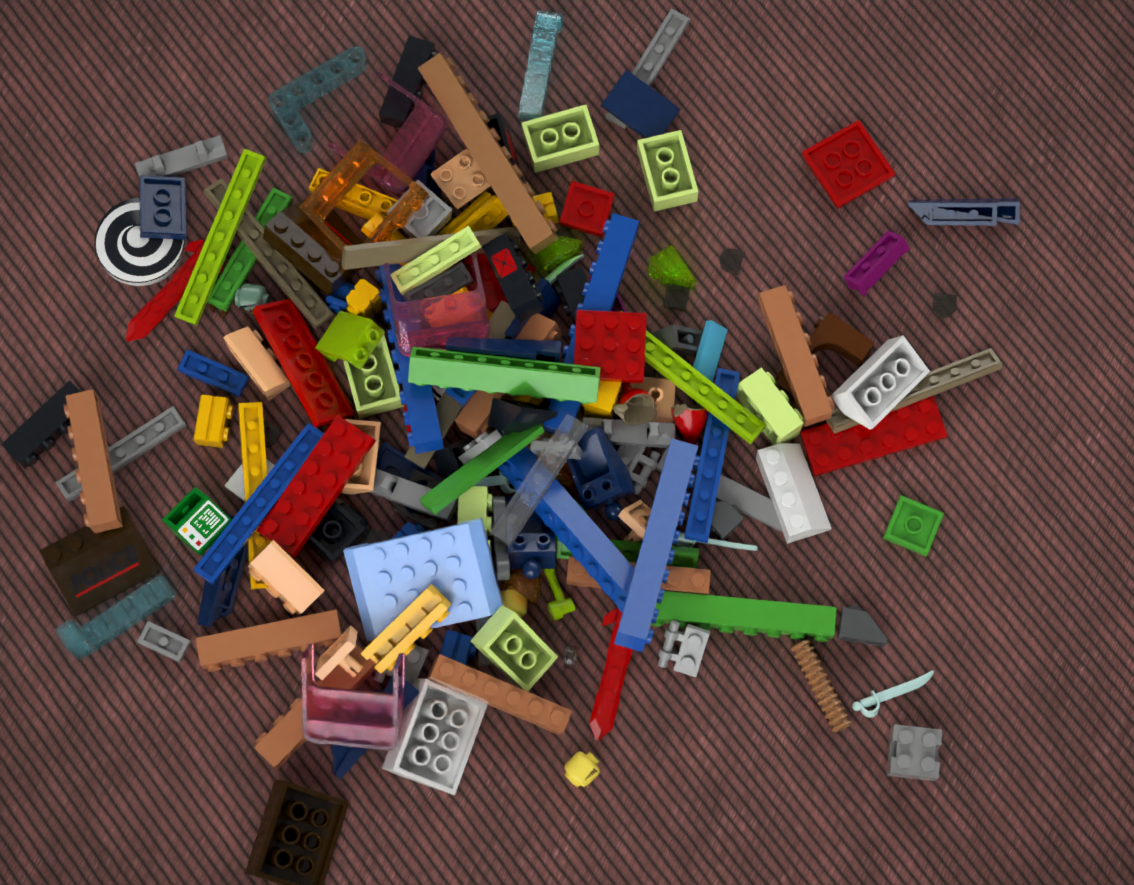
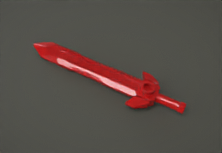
(166, 298)
(612, 680)

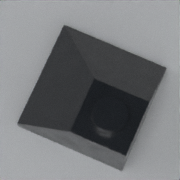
(517, 415)
(448, 461)

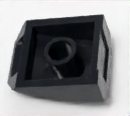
(337, 531)

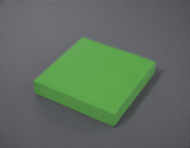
(913, 525)

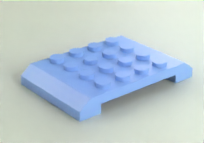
(397, 570)

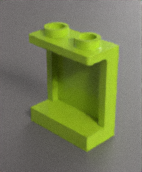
(350, 339)

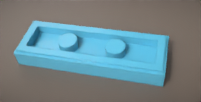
(710, 349)

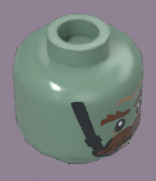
(250, 296)

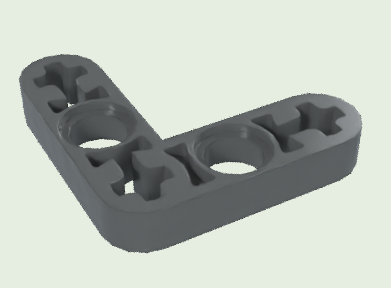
(500, 549)

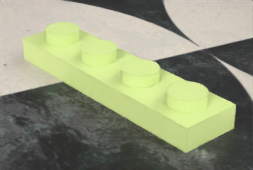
(435, 260)

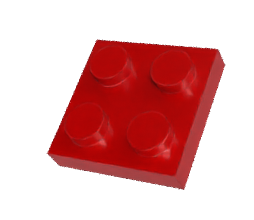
(586, 208)

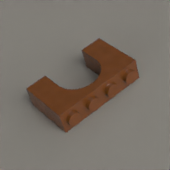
(837, 336)

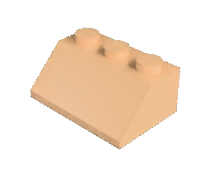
(257, 361)
(364, 477)
(285, 579)

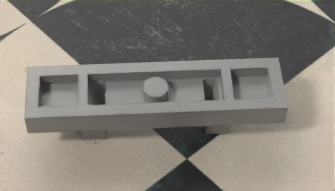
(184, 159)
(624, 434)
(407, 494)

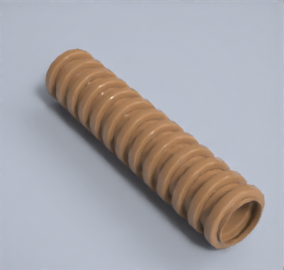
(821, 685)

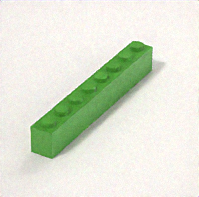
(504, 375)
(747, 616)

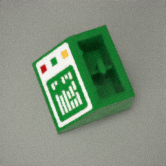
(197, 521)

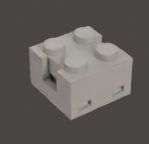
(428, 218)
(914, 752)

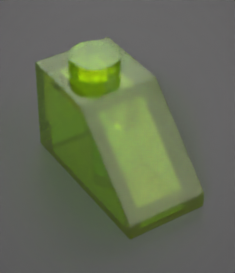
(557, 253)
(670, 269)

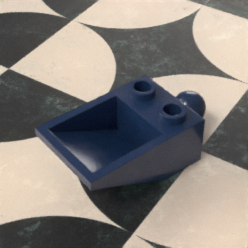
(596, 469)
(532, 548)

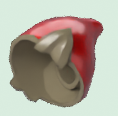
(635, 406)
(689, 421)

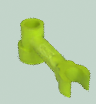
(561, 605)

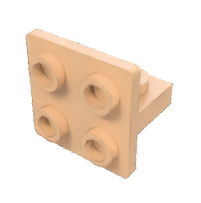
(460, 179)

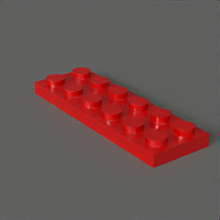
(302, 362)
(896, 432)
(316, 485)

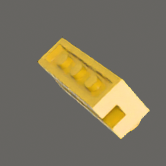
(360, 199)
(481, 215)
(406, 628)

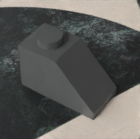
(680, 339)
(725, 519)
(859, 627)

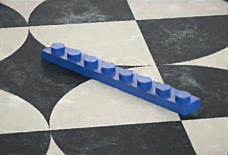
(710, 465)
(257, 506)

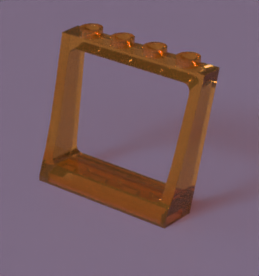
(344, 178)

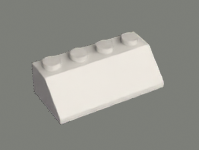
(880, 382)
(792, 491)

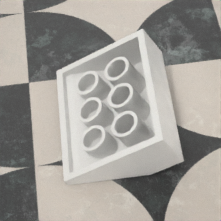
(436, 736)

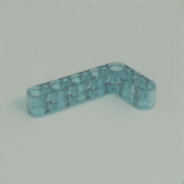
(539, 63)
(313, 92)
(87, 639)

